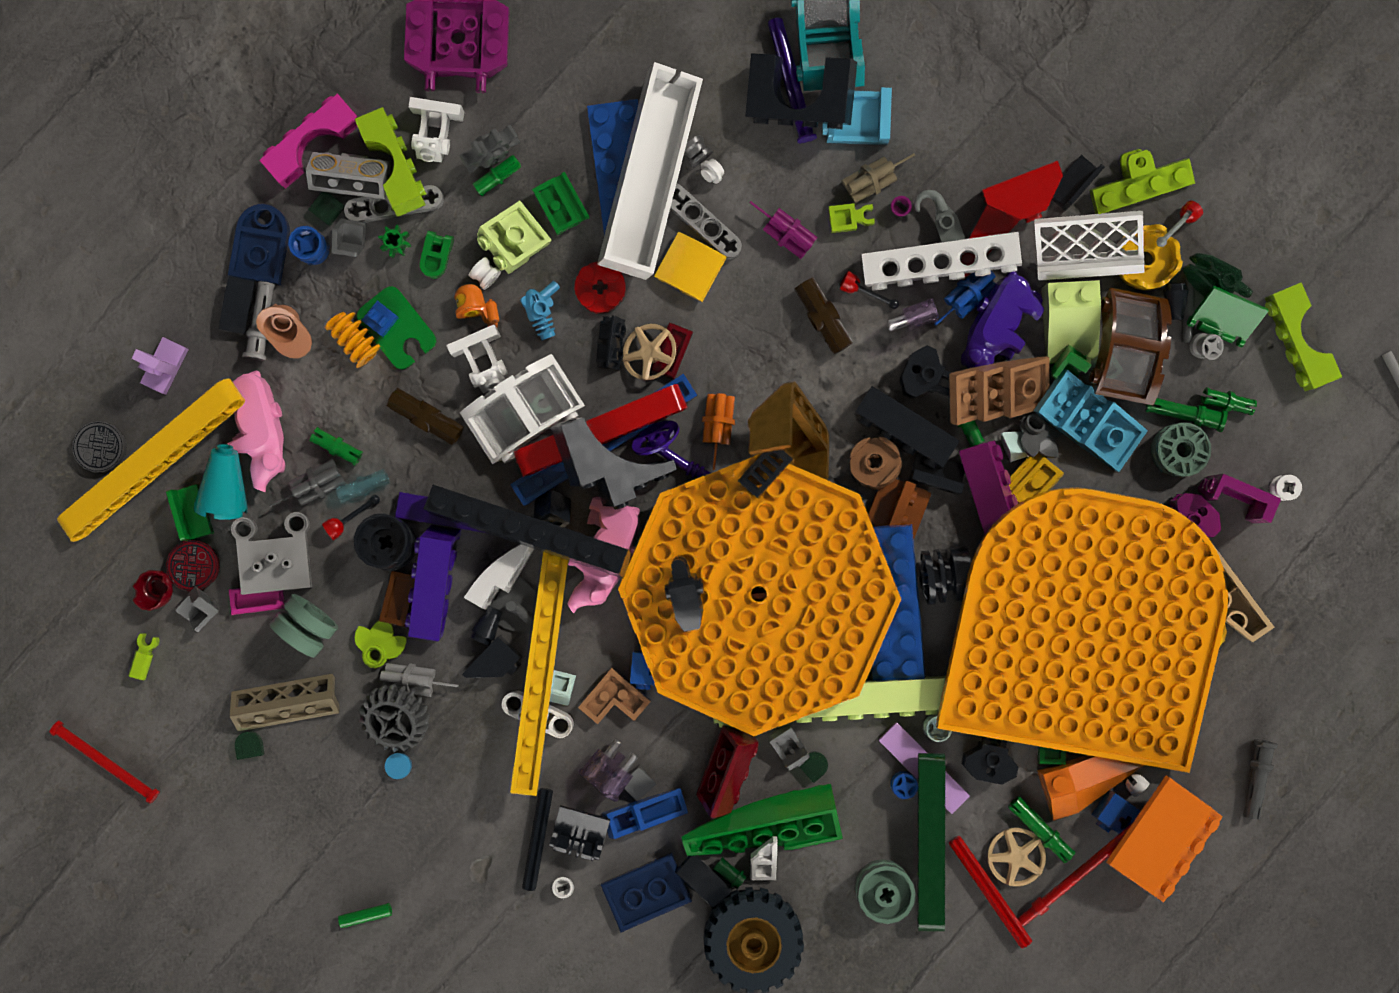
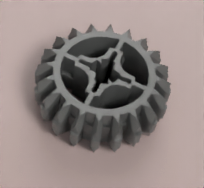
(405, 729)

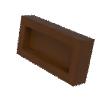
(396, 599)

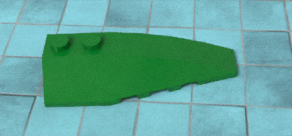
(795, 817)

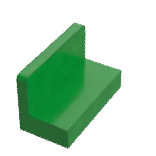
(187, 521)

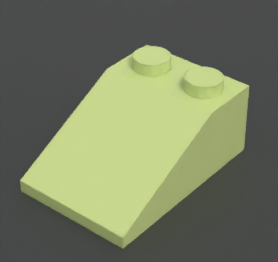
(1071, 317)

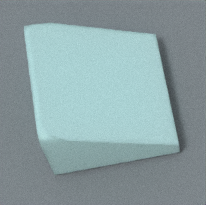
(1012, 444)
(562, 687)

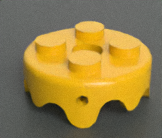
(1165, 261)

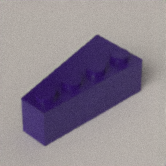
(431, 582)

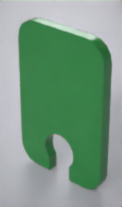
(406, 327)

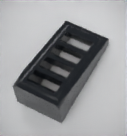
(757, 492)

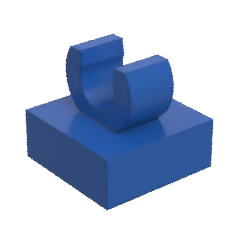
(380, 318)

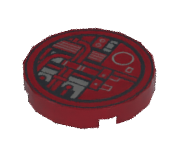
(192, 565)

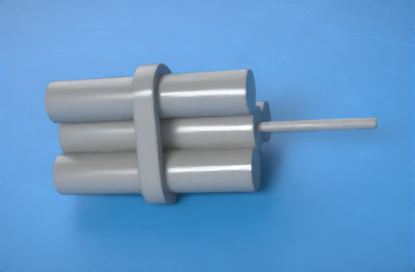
(413, 678)

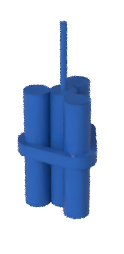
(968, 294)

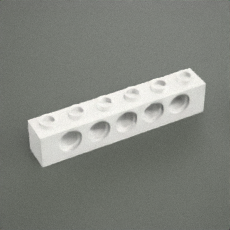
(876, 261)

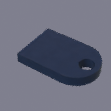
(260, 248)

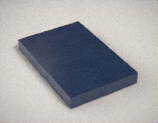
(645, 892)

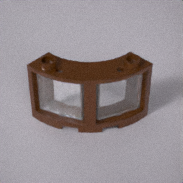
(1132, 346)

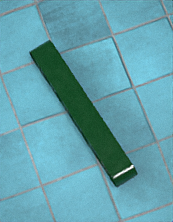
(931, 842)

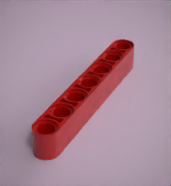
(607, 427)

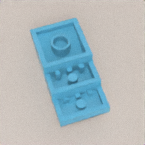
(1090, 420)

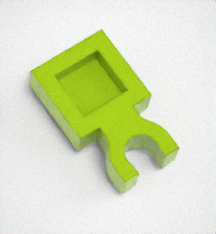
(845, 217)

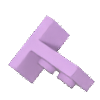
(162, 366)

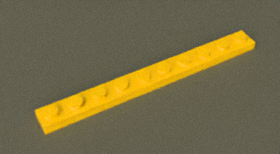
(539, 675)

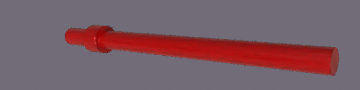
(1041, 905)

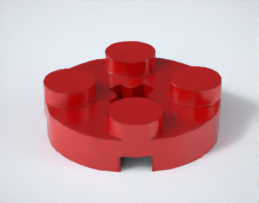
(589, 298)

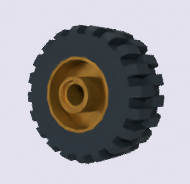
(753, 940)

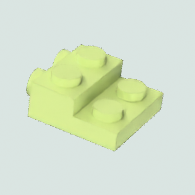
(512, 237)

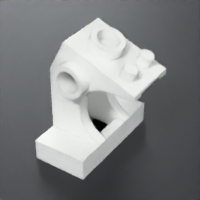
(435, 115)
(476, 346)

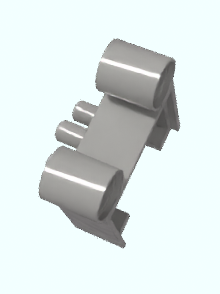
(274, 573)

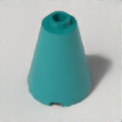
(222, 486)

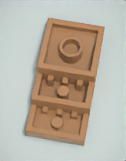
(998, 389)

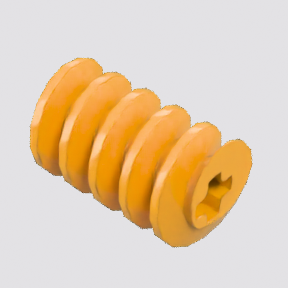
(352, 338)

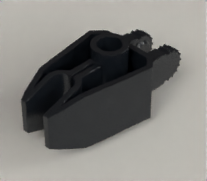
(685, 593)

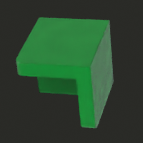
(1071, 360)

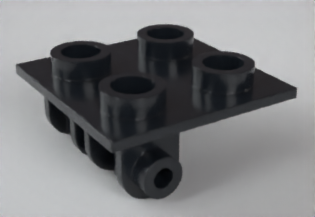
(579, 832)

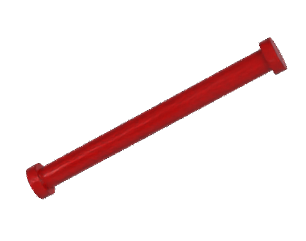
(59, 730)

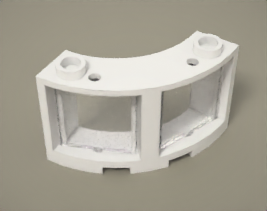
(522, 409)

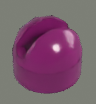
(897, 210)

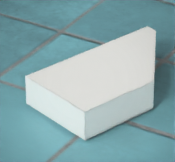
(764, 861)

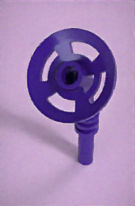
(659, 442)

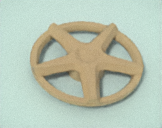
(649, 351)
(1016, 857)

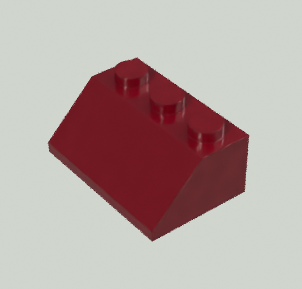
(726, 771)

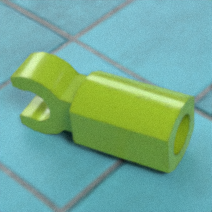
(142, 657)

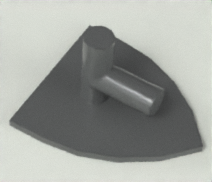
(517, 607)

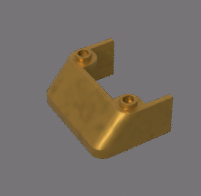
(791, 424)

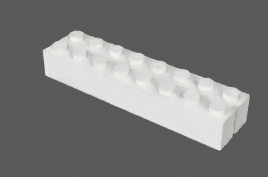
(650, 172)

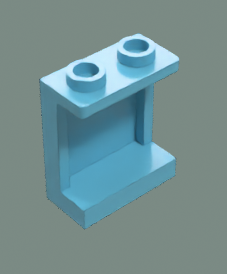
(869, 120)

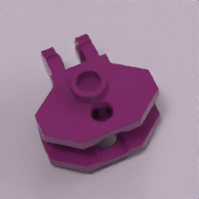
(1188, 505)

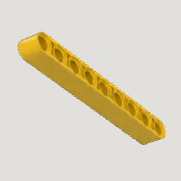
(151, 460)

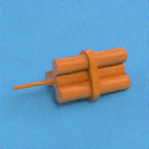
(718, 420)

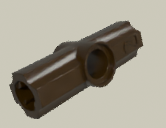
(823, 315)
(425, 416)

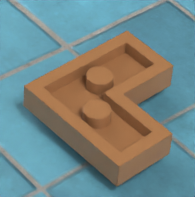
(613, 691)

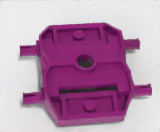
(453, 58)

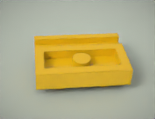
(1034, 477)

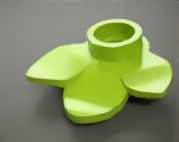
(379, 638)

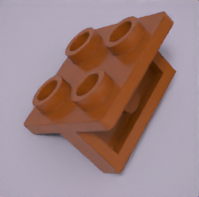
(899, 505)

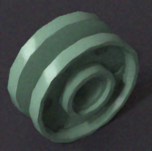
(1196, 449)

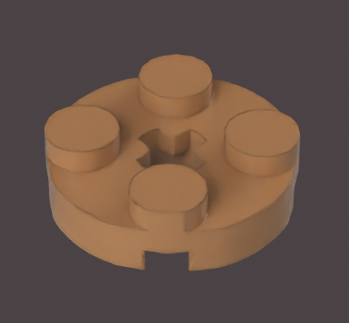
(875, 477)

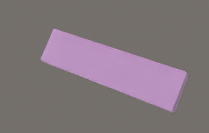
(907, 751)

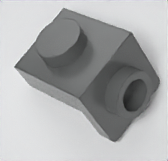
(789, 747)

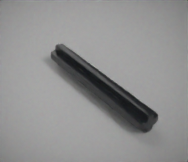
(537, 839)

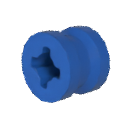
(905, 789)

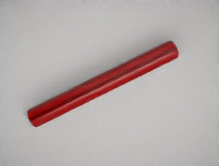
(990, 892)

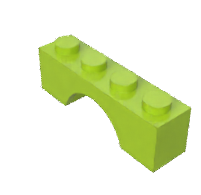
(401, 188)
(1311, 367)

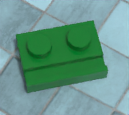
(560, 203)

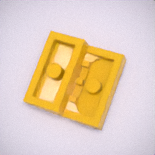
(690, 266)

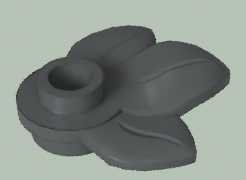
(1038, 436)

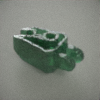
(1214, 272)

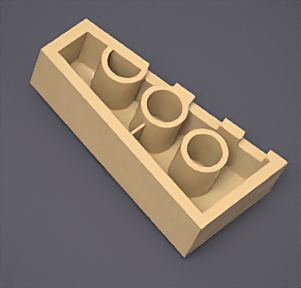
(1242, 610)

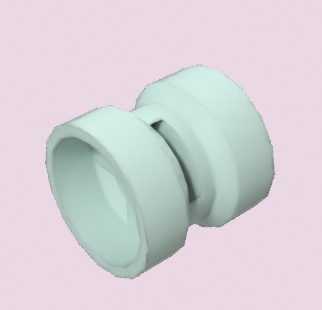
(935, 734)

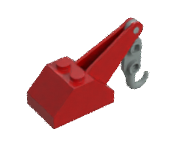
(1005, 206)

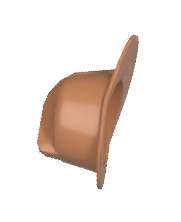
(284, 330)

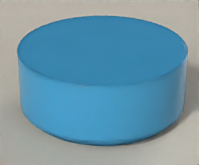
(398, 765)

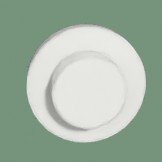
(712, 171)

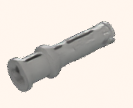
(265, 292)

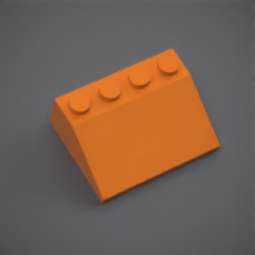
(1164, 839)

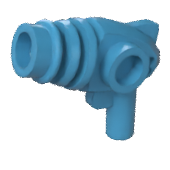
(537, 309)

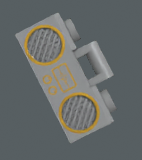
(347, 174)

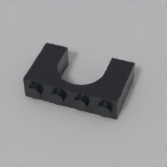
(831, 108)

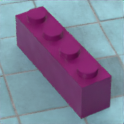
(988, 482)

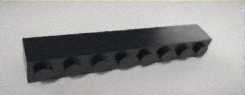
(528, 531)

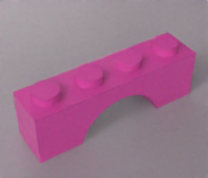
(285, 158)

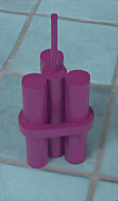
(788, 232)

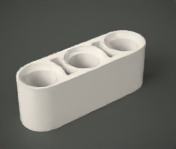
(553, 714)

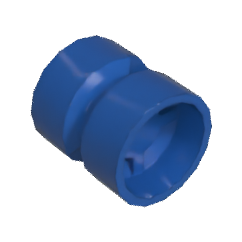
(308, 245)

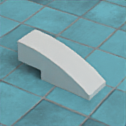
(498, 576)

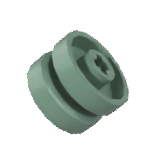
(303, 625)
(892, 905)

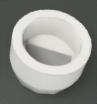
(1137, 786)
(560, 882)

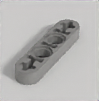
(364, 215)
(705, 218)

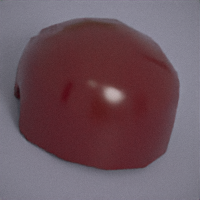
(152, 590)

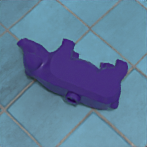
(998, 319)

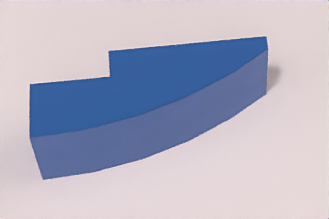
(645, 813)

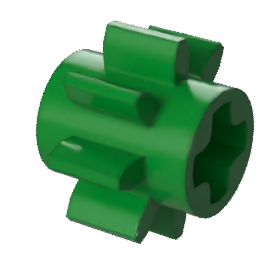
(401, 239)

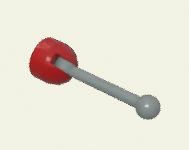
(1185, 216)

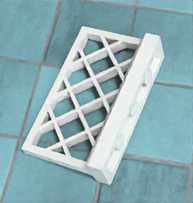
(1090, 262)

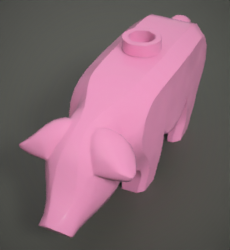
(259, 429)
(617, 528)

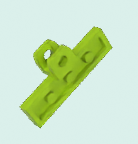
(1141, 181)

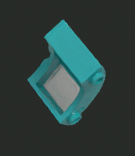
(824, 32)

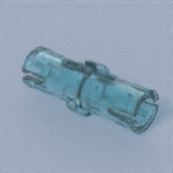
(362, 485)

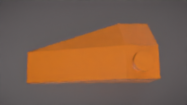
(1081, 782)

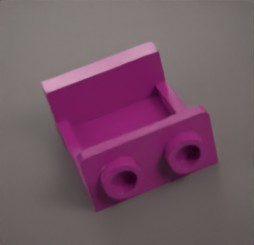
(1262, 504)

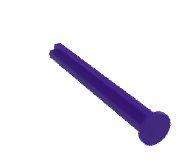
(789, 76)

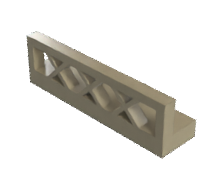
(282, 707)

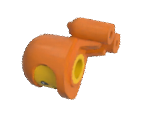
(472, 304)

